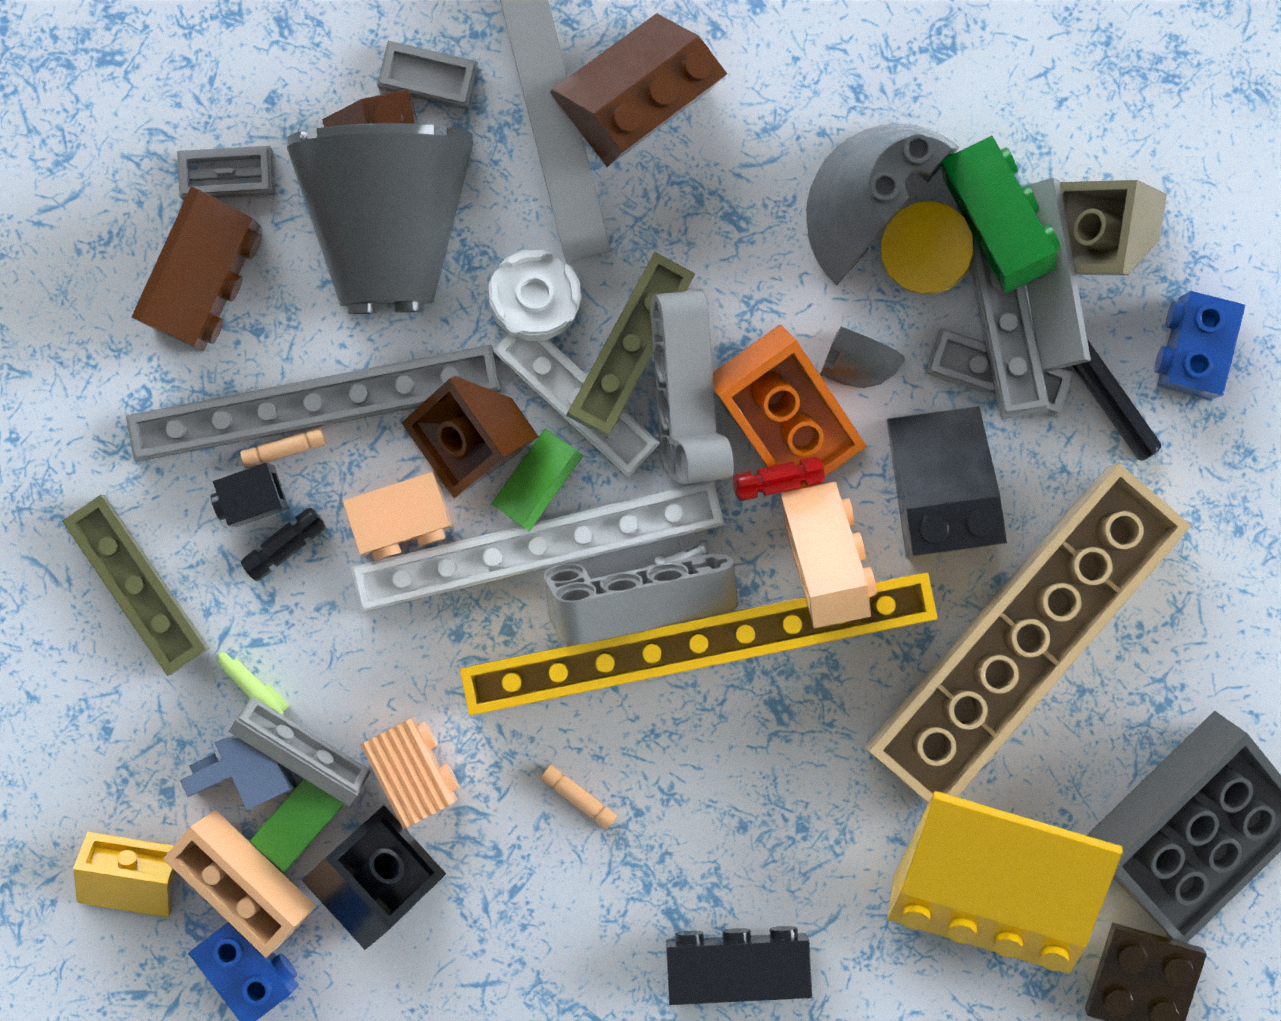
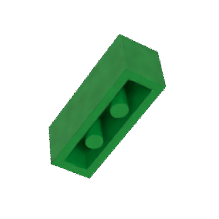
(1001, 213)

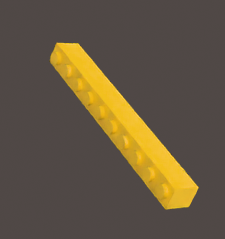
(684, 647)

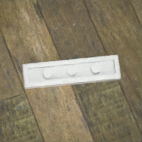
(558, 383)

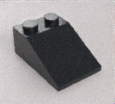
(945, 482)

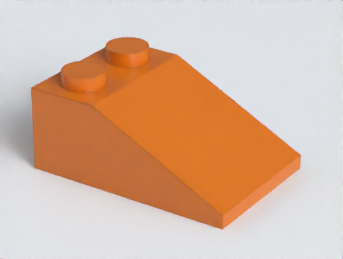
(785, 404)

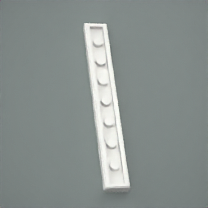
(545, 546)

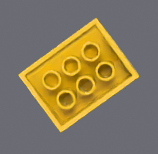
(1002, 882)

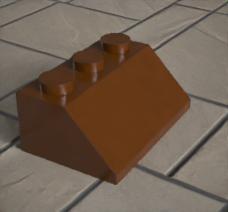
(638, 86)
(198, 270)

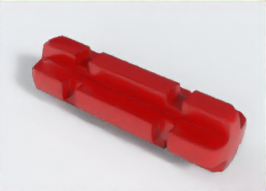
(778, 478)

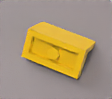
(124, 874)

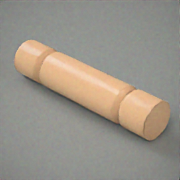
(283, 447)
(578, 796)

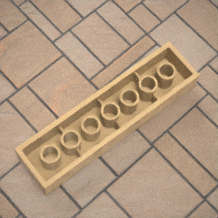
(1028, 635)

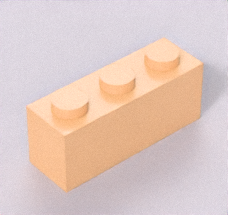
(828, 554)
(239, 882)

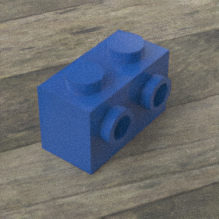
(1199, 345)
(242, 974)

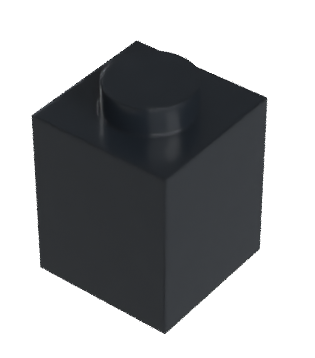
(248, 495)

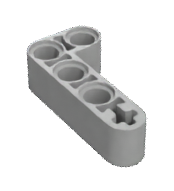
(685, 390)
(638, 599)

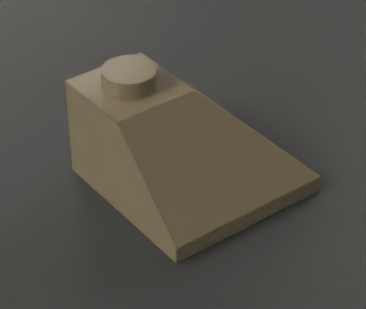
(1112, 224)

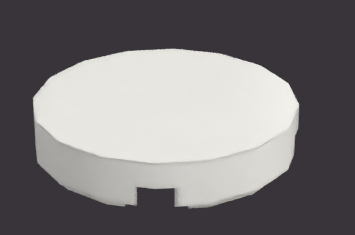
(534, 295)

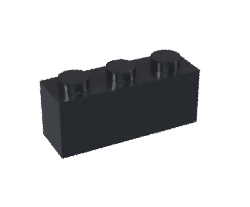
(738, 966)

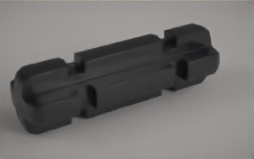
(283, 544)

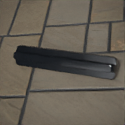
(1118, 406)

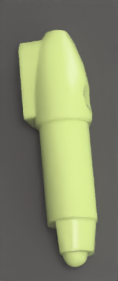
(250, 684)

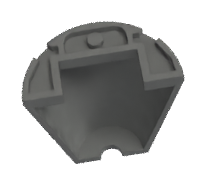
(864, 187)
(382, 207)

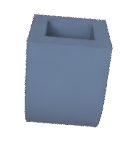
(252, 772)

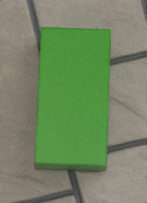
(537, 479)
(296, 824)

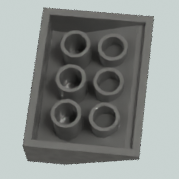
(1197, 827)

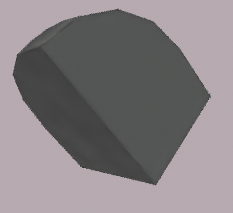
(860, 360)

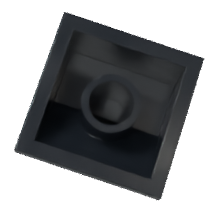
(374, 877)

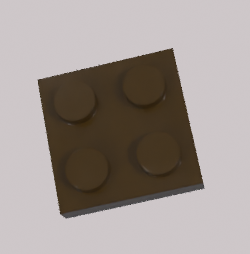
(1144, 977)

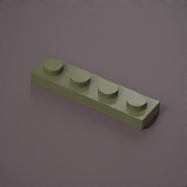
(626, 349)
(135, 584)

